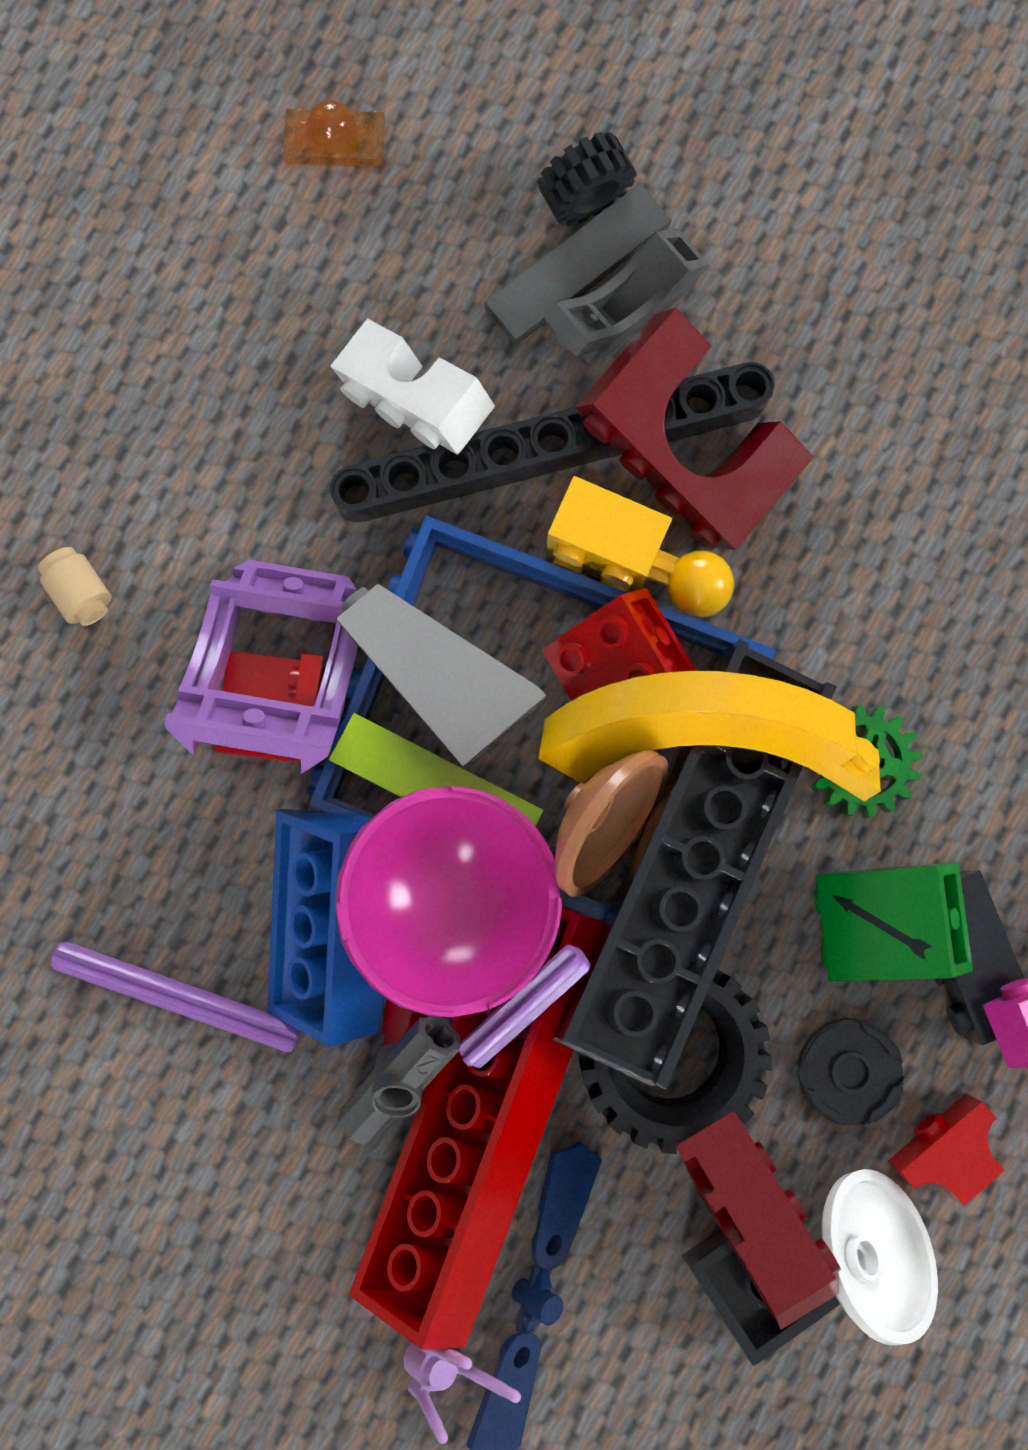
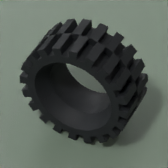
(727, 1089)

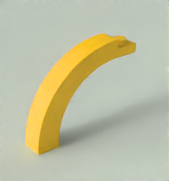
(710, 710)

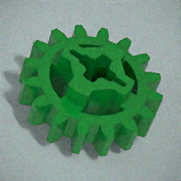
(895, 769)

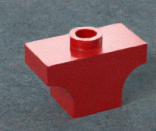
(951, 1151)

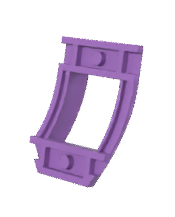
(257, 722)

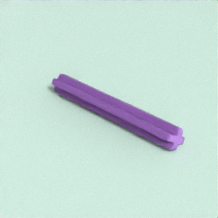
(174, 996)

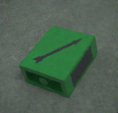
(893, 923)

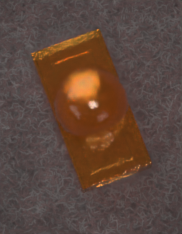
(334, 136)

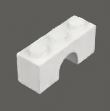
(438, 407)

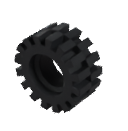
(586, 178)

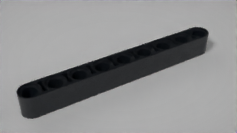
(532, 460)

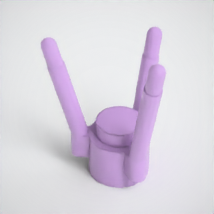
(436, 1372)

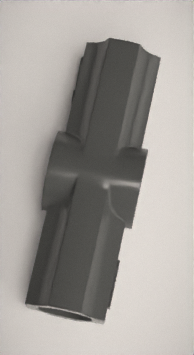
(399, 1078)

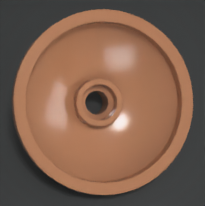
(606, 819)

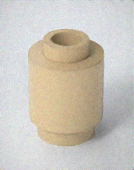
(74, 586)

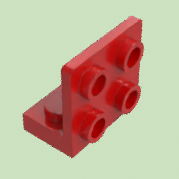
(617, 644)
(273, 679)

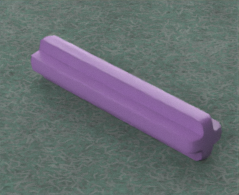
(524, 1007)

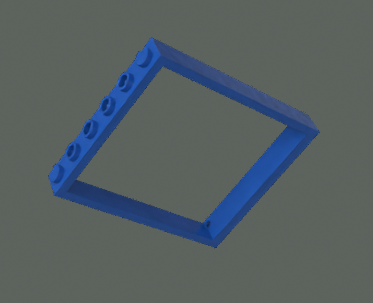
(420, 550)

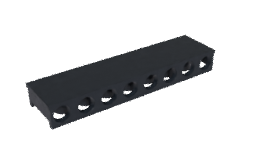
(682, 897)

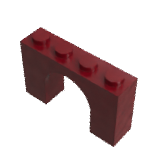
(630, 410)

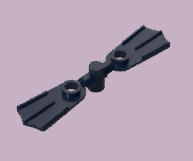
(561, 1207)

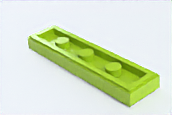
(406, 767)

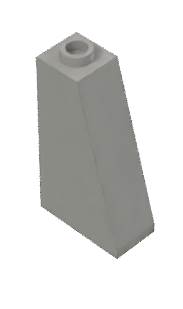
(445, 679)

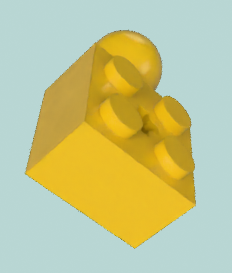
(621, 545)

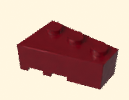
(760, 1219)

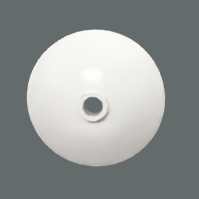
(883, 1257)

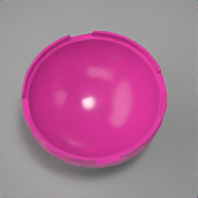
(448, 901)

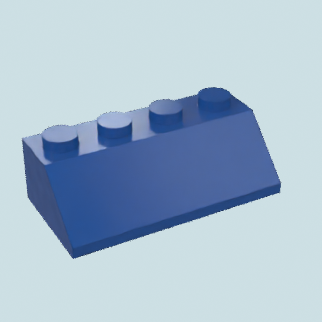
(309, 970)

